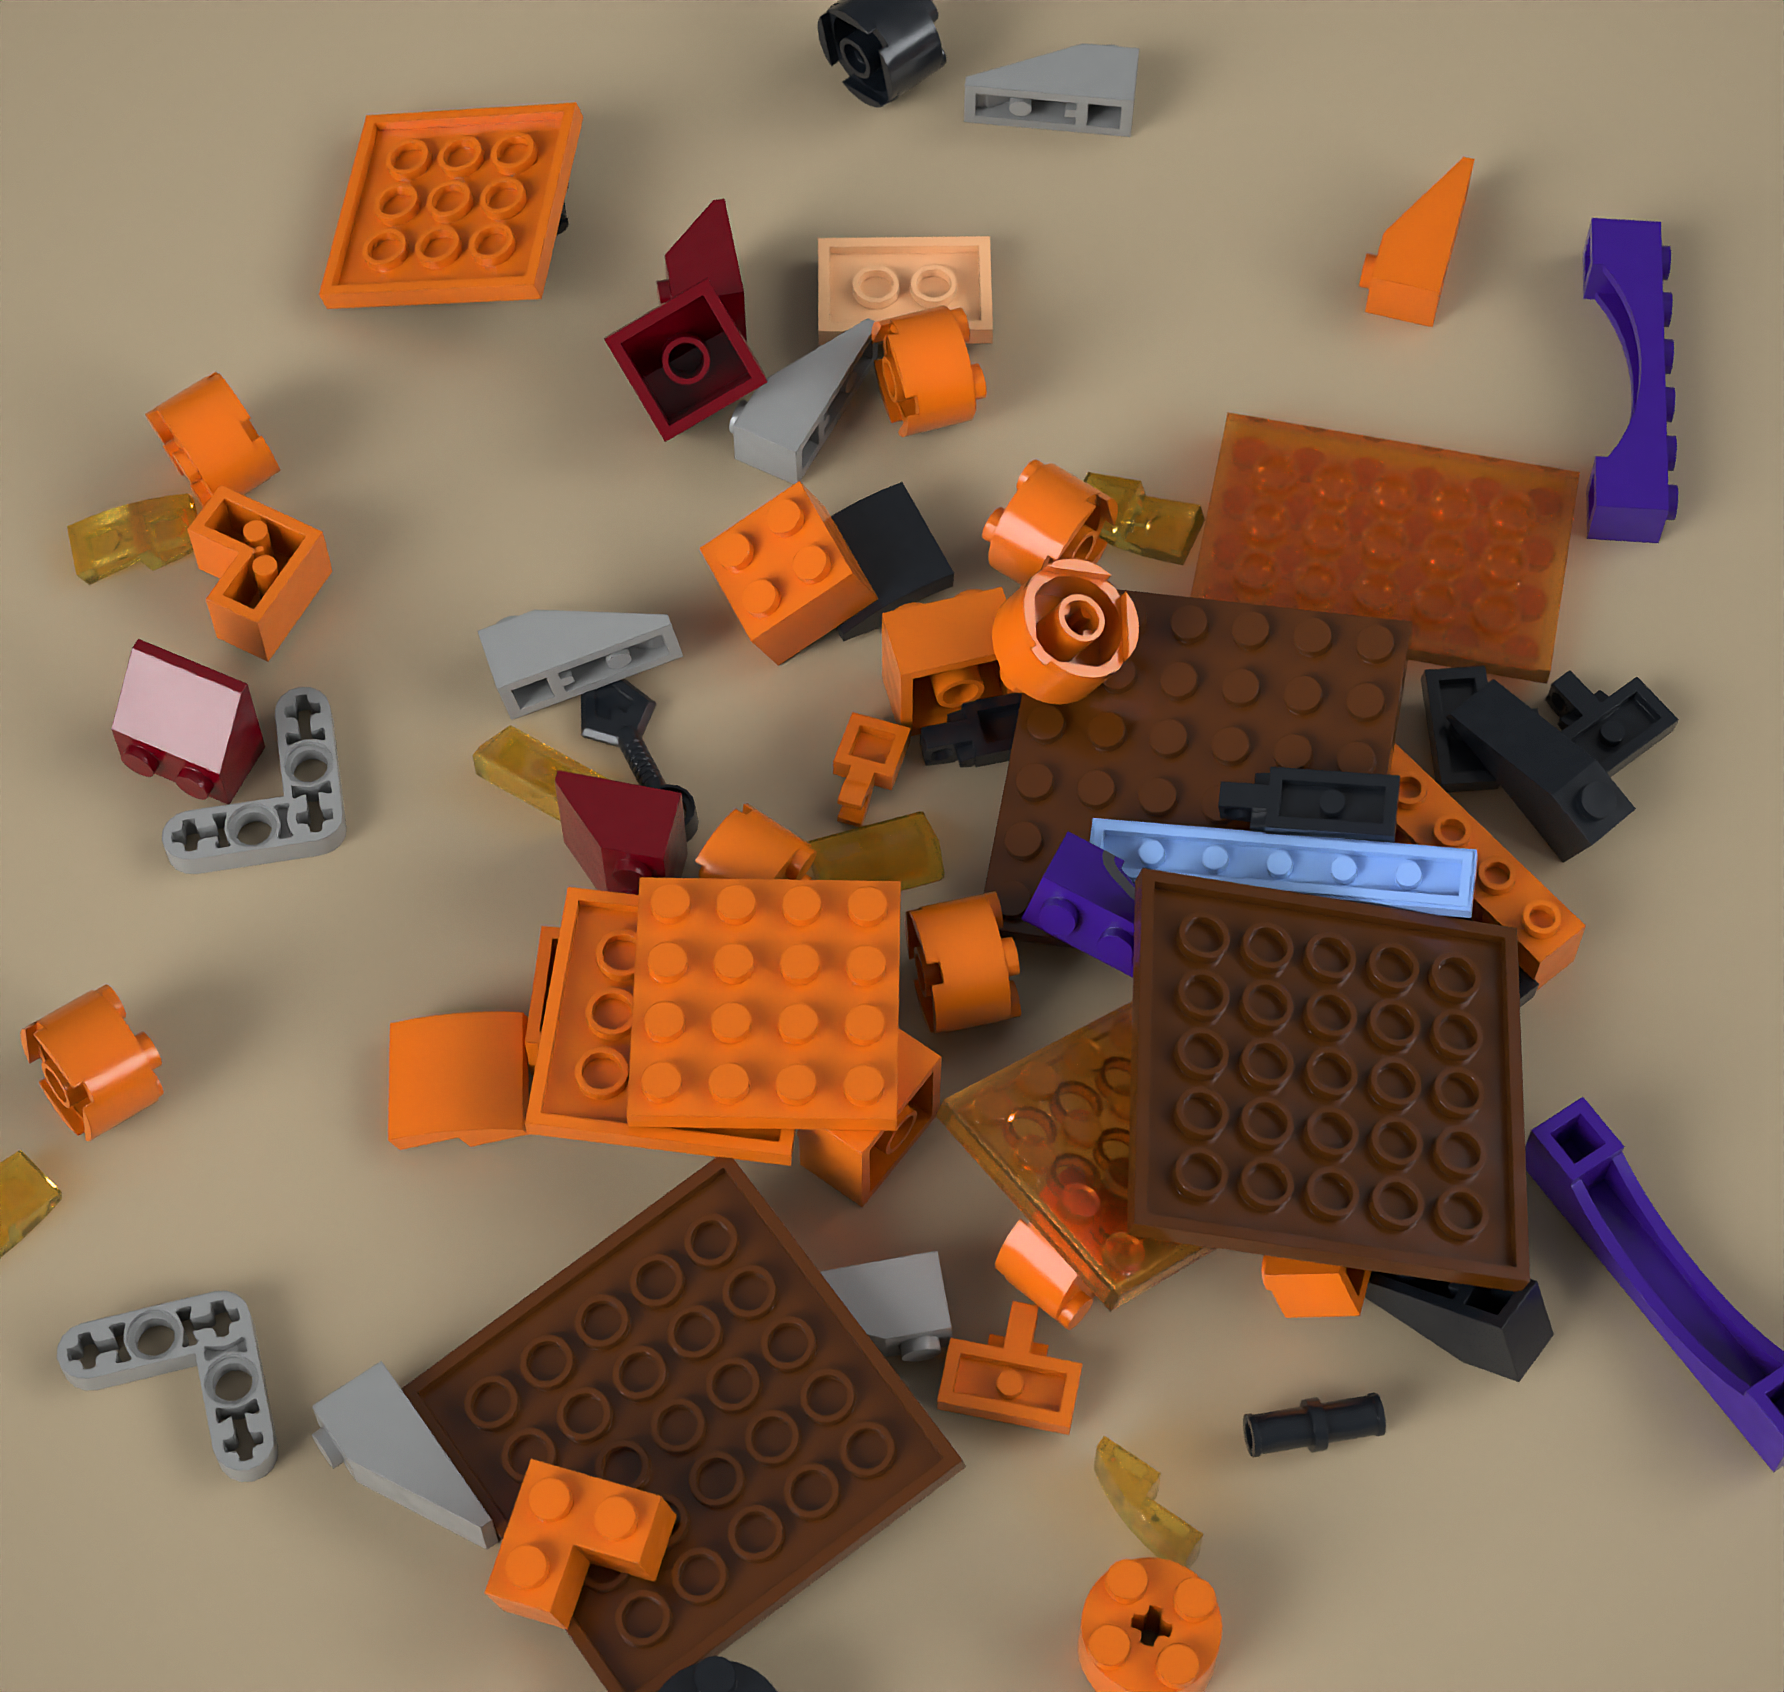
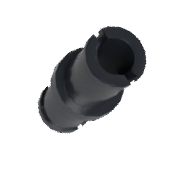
(1314, 1424)

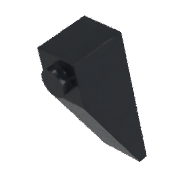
(1541, 770)
(1473, 1323)

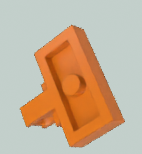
(1011, 1378)

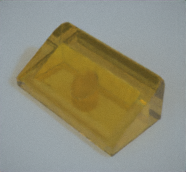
(525, 768)
(883, 851)

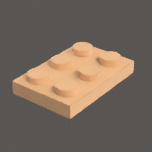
(902, 276)

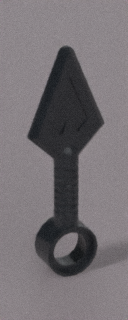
(619, 717)

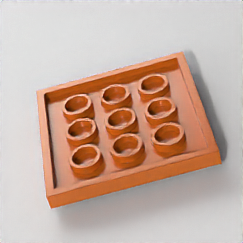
(452, 206)
(765, 1004)
(586, 1044)

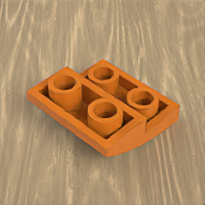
(458, 1078)

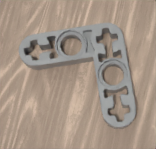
(286, 815)
(212, 1356)

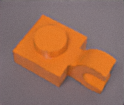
(867, 758)

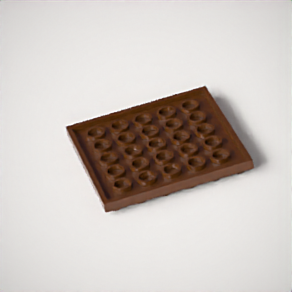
(1196, 704)
(1327, 1082)
(705, 1371)

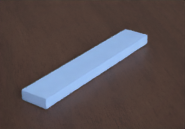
(1353, 870)

